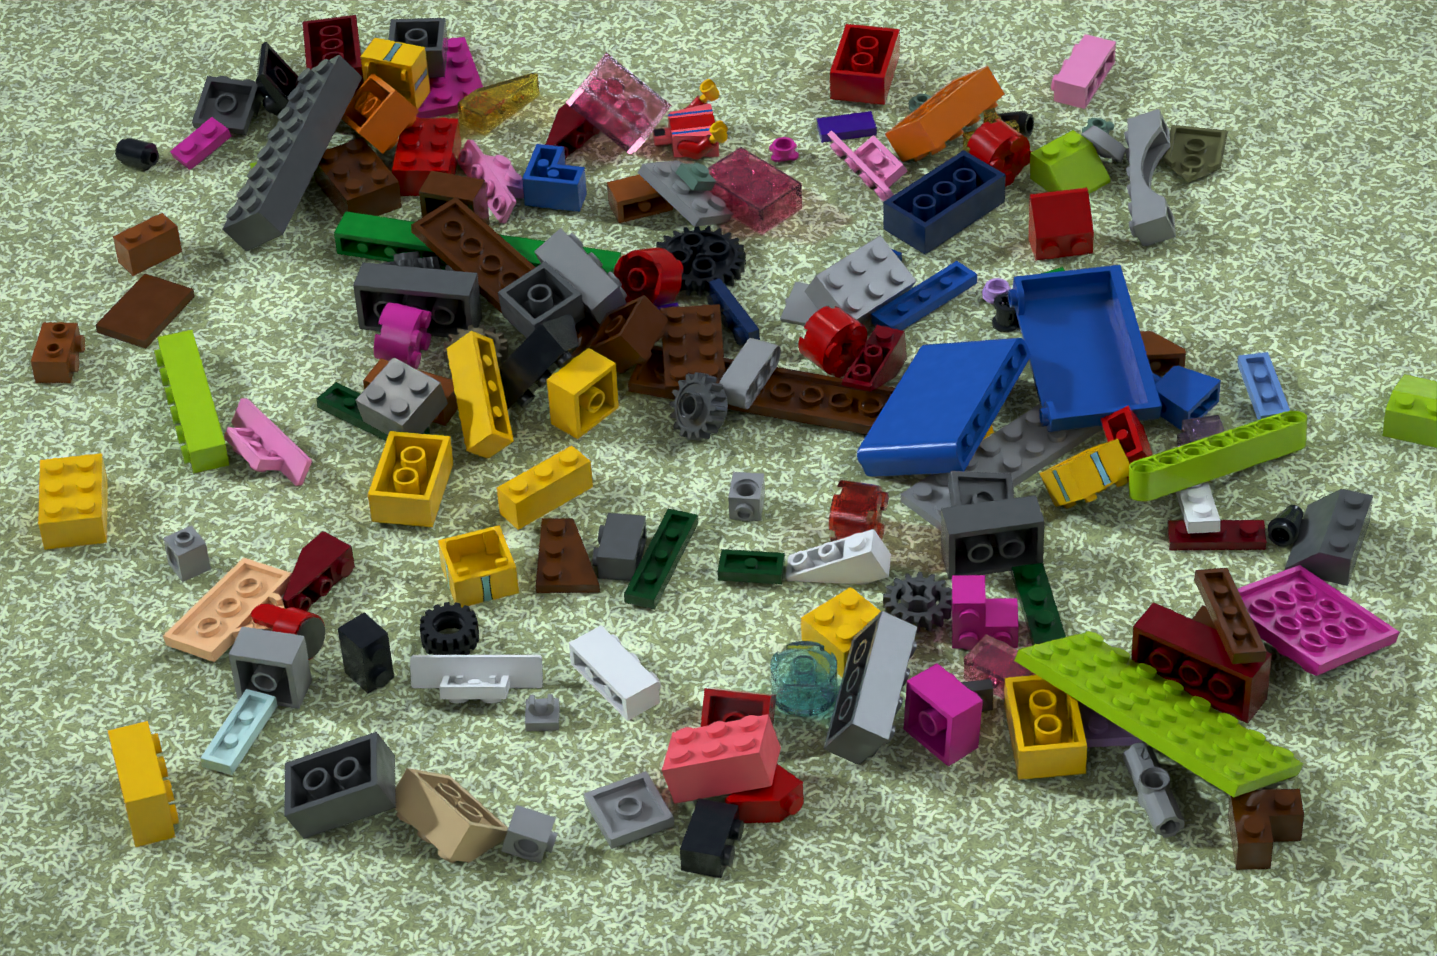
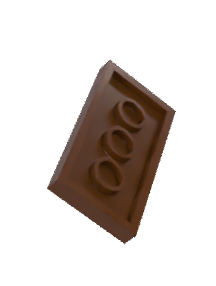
(692, 344)

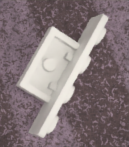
(476, 675)

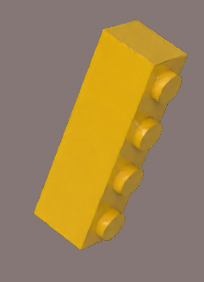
(479, 395)

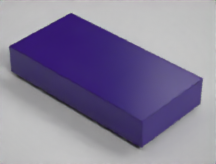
(847, 126)

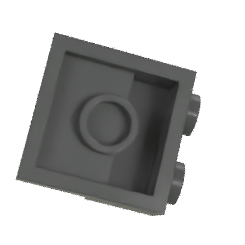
(229, 102)

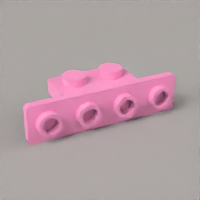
(875, 162)
(499, 175)
(265, 444)

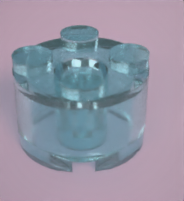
(804, 679)

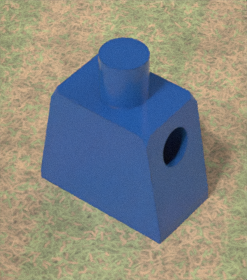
(1186, 394)

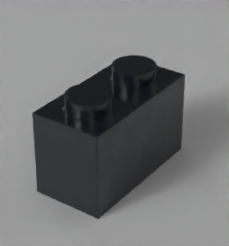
(366, 652)
(710, 838)

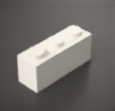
(615, 672)

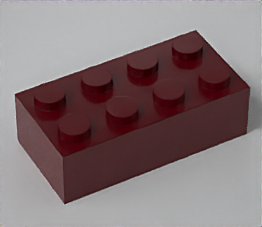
(332, 38)
(1198, 661)

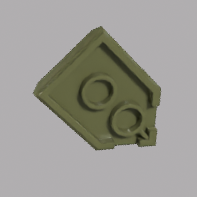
(1195, 151)

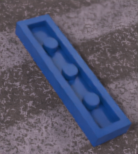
(925, 297)

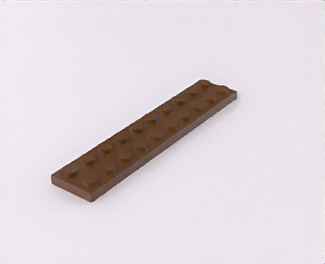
(787, 396)

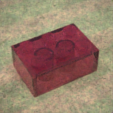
(619, 104)
(755, 190)

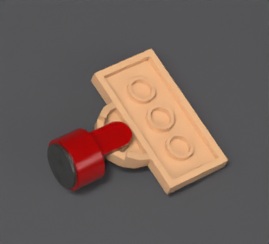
(245, 598)

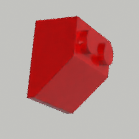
(1060, 224)
(734, 705)

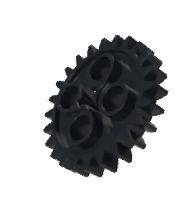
(705, 257)

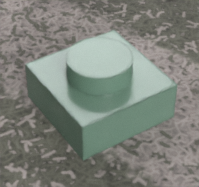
(696, 176)

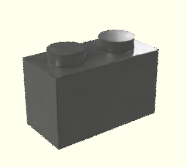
(620, 547)

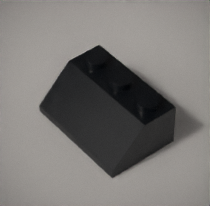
(537, 359)

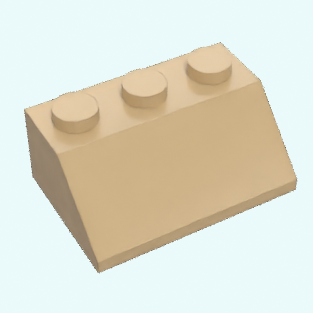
(447, 816)

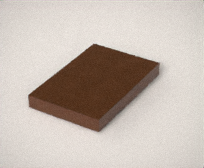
(145, 311)

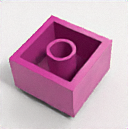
(942, 714)

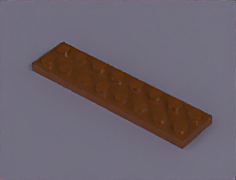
(475, 247)

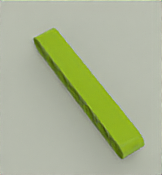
(1217, 455)

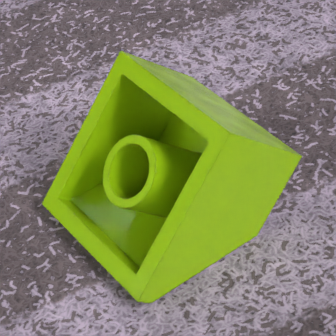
(1068, 165)

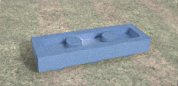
(1262, 385)

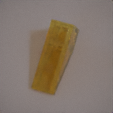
(495, 103)

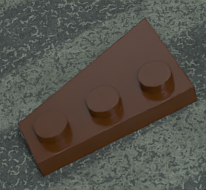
(563, 559)

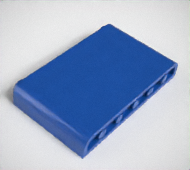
(1084, 347)
(942, 407)

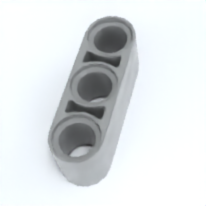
(750, 372)

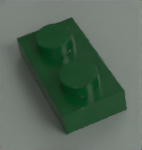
(751, 566)

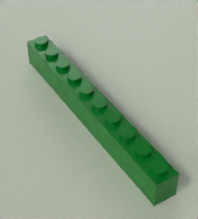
(383, 237)

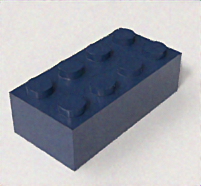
(944, 202)

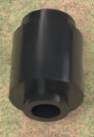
(137, 153)

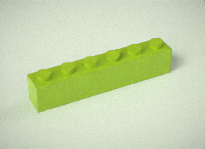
(192, 402)

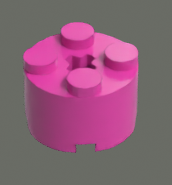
(402, 334)

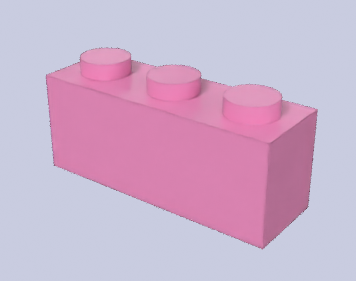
(1084, 71)

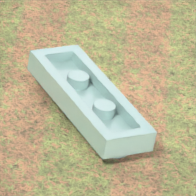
(239, 732)

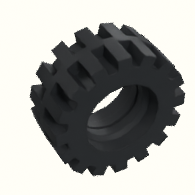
(449, 617)

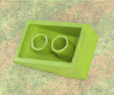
(1412, 411)

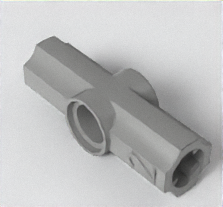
(1153, 789)

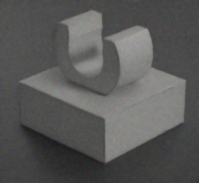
(542, 713)

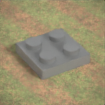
(629, 809)

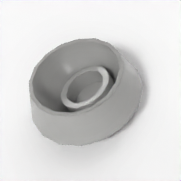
(1105, 144)

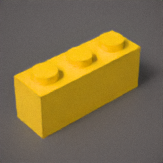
(544, 487)

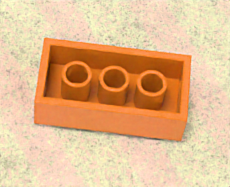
(945, 115)

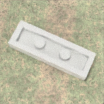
(1199, 509)

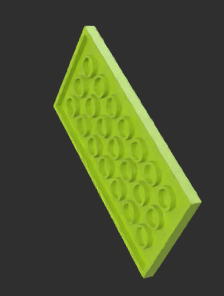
(1160, 713)

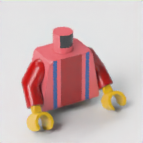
(694, 129)

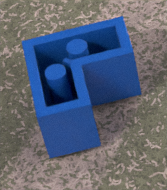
(552, 182)

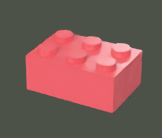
(721, 758)

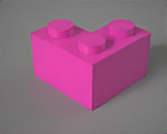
(976, 616)

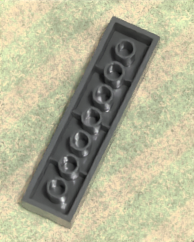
(292, 153)

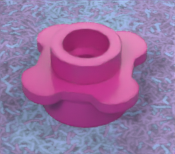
(783, 150)

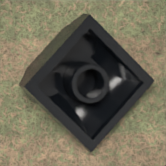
(274, 79)

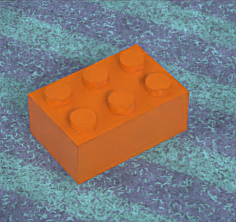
(379, 113)

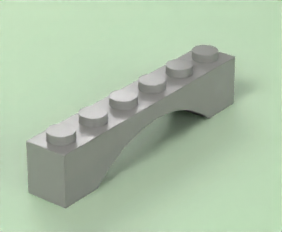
(1150, 212)

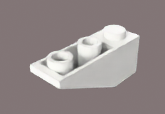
(845, 561)

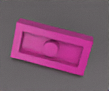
(201, 143)

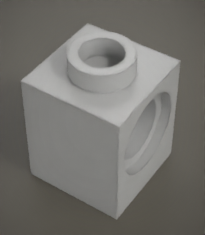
(746, 496)
(187, 553)
(529, 834)

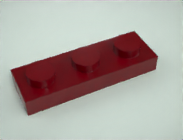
(1232, 536)

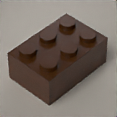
(357, 180)

